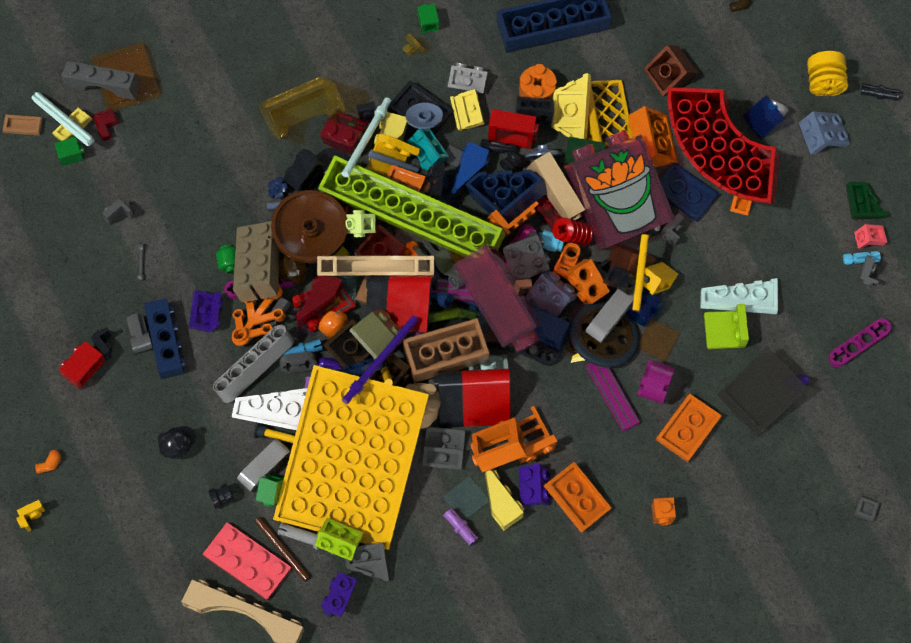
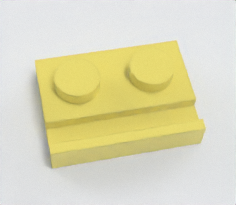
(467, 110)

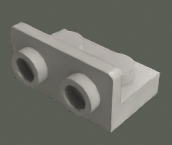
(467, 79)

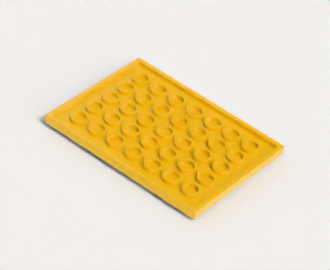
(351, 456)

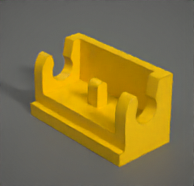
(660, 277)

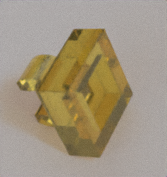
(412, 46)

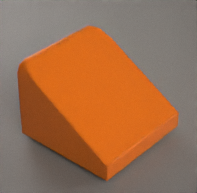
(740, 206)

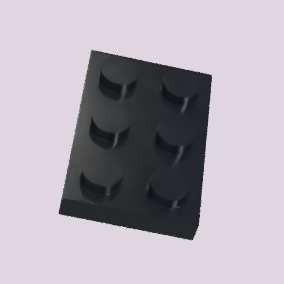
(412, 95)

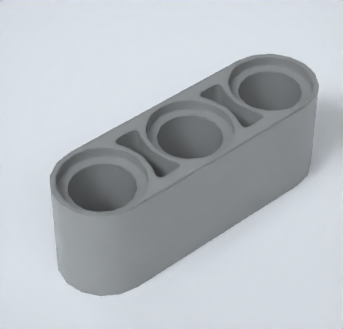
(267, 461)

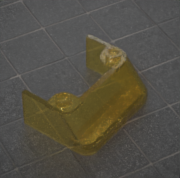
(300, 104)

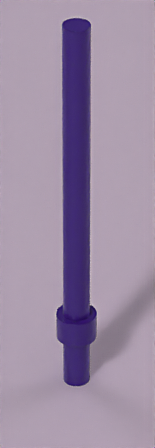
(357, 386)

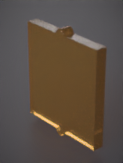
(657, 340)

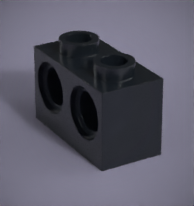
(540, 108)

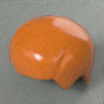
(332, 323)

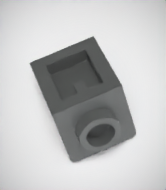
(669, 231)
(867, 268)

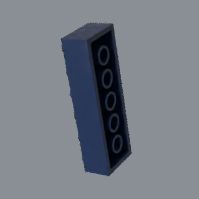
(551, 22)

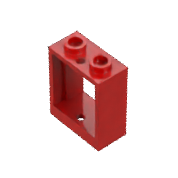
(513, 128)

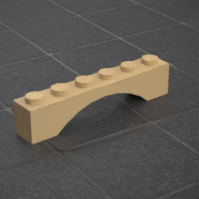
(374, 265)
(206, 599)

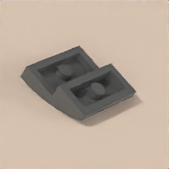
(443, 448)

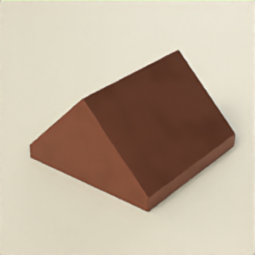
(626, 259)

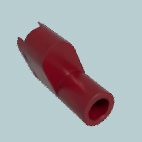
(105, 121)

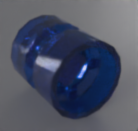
(649, 306)

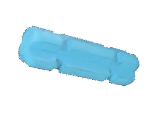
(859, 258)

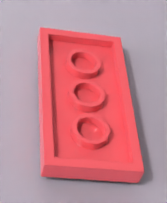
(247, 561)

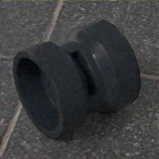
(221, 495)

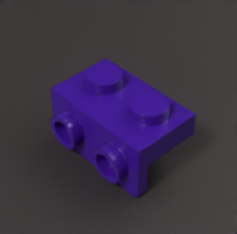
(205, 311)
(531, 484)
(340, 593)

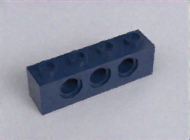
(163, 310)

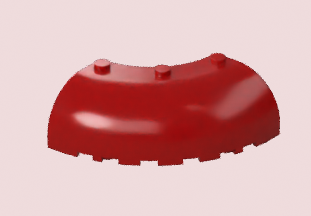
(718, 149)

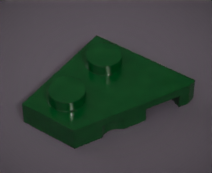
(862, 202)

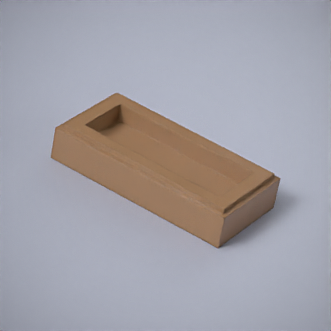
(22, 125)

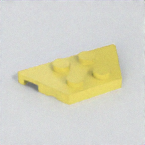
(572, 107)

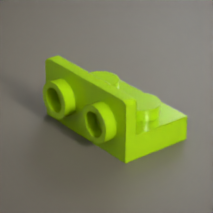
(338, 539)

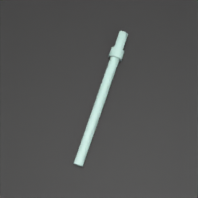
(379, 113)

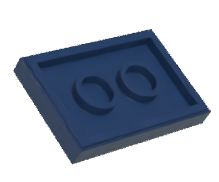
(687, 192)

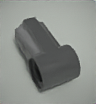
(139, 338)

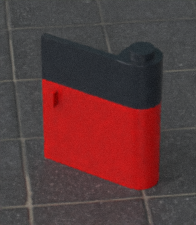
(402, 298)
(473, 397)

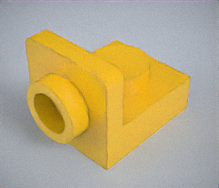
(30, 511)

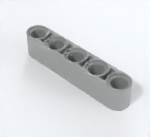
(611, 314)
(253, 363)

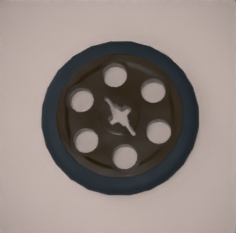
(598, 356)

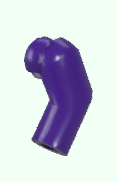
(329, 363)

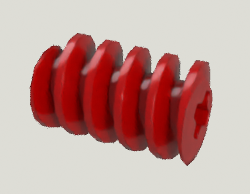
(572, 231)

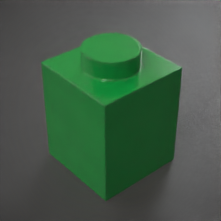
(428, 18)
(69, 151)
(269, 489)

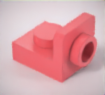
(870, 235)

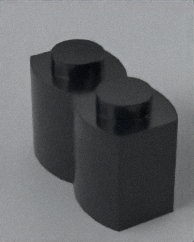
(304, 170)

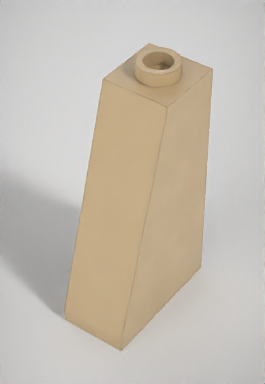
(557, 187)

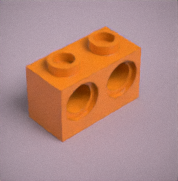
(591, 278)

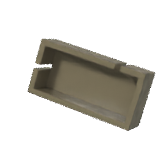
(256, 263)

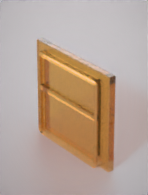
(134, 60)

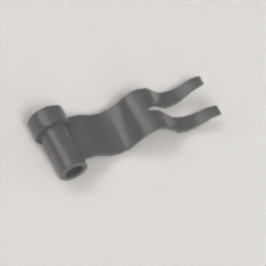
(443, 263)

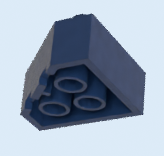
(506, 192)

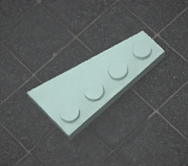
(757, 297)

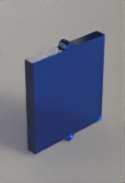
(763, 117)

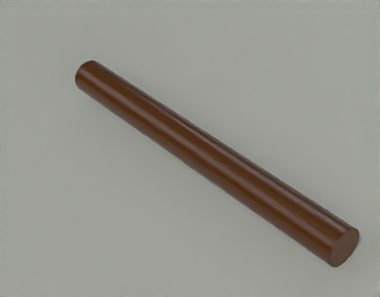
(282, 549)

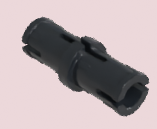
(879, 92)

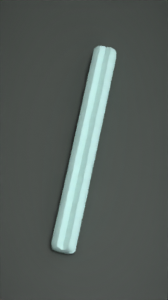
(63, 119)

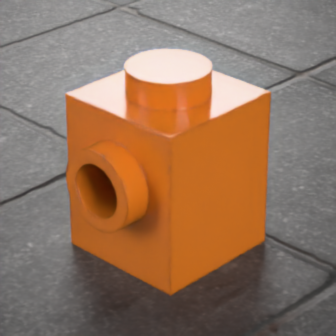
(663, 511)

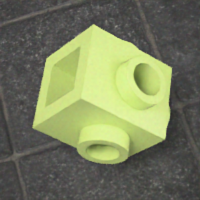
(360, 223)

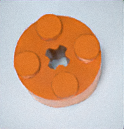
(537, 82)

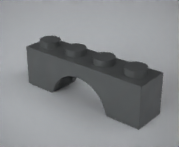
(119, 82)

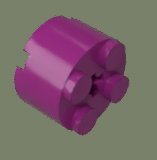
(656, 381)

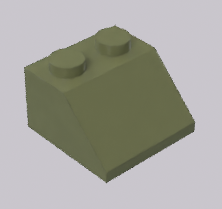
(376, 332)

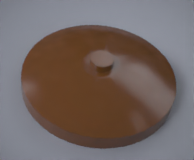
(309, 226)

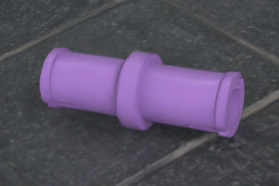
(460, 526)

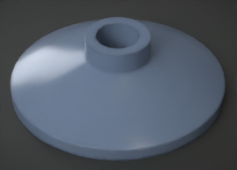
(424, 115)
(542, 150)

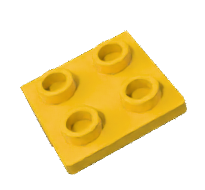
(393, 148)

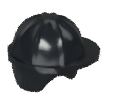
(176, 442)

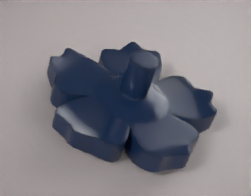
(277, 188)

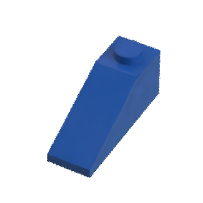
(470, 163)

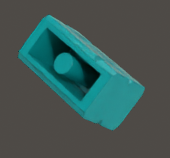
(430, 148)

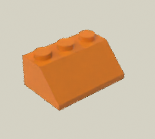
(656, 133)

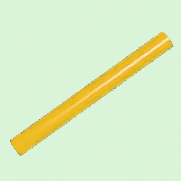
(640, 272)
(386, 375)

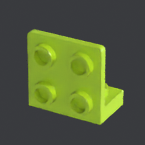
(726, 329)

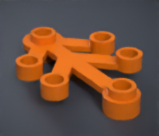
(255, 318)

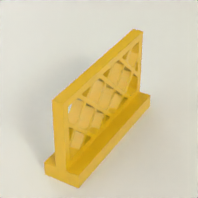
(594, 127)

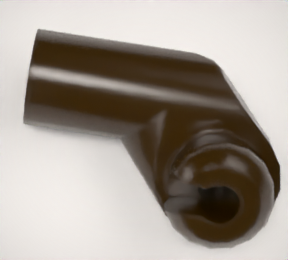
(740, 5)

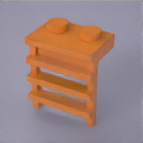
(496, 219)
(538, 446)

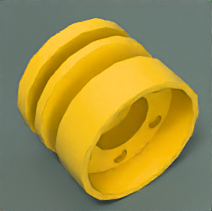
(827, 73)

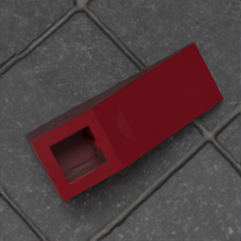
(321, 297)

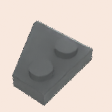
(370, 560)

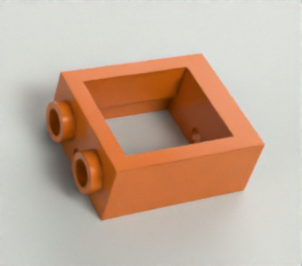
(503, 453)

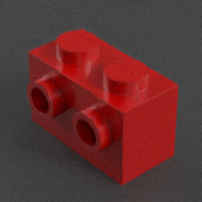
(81, 365)

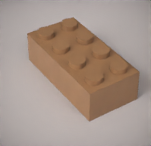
(446, 350)

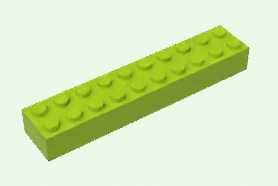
(409, 209)

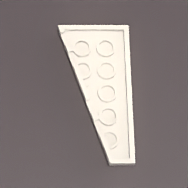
(274, 409)

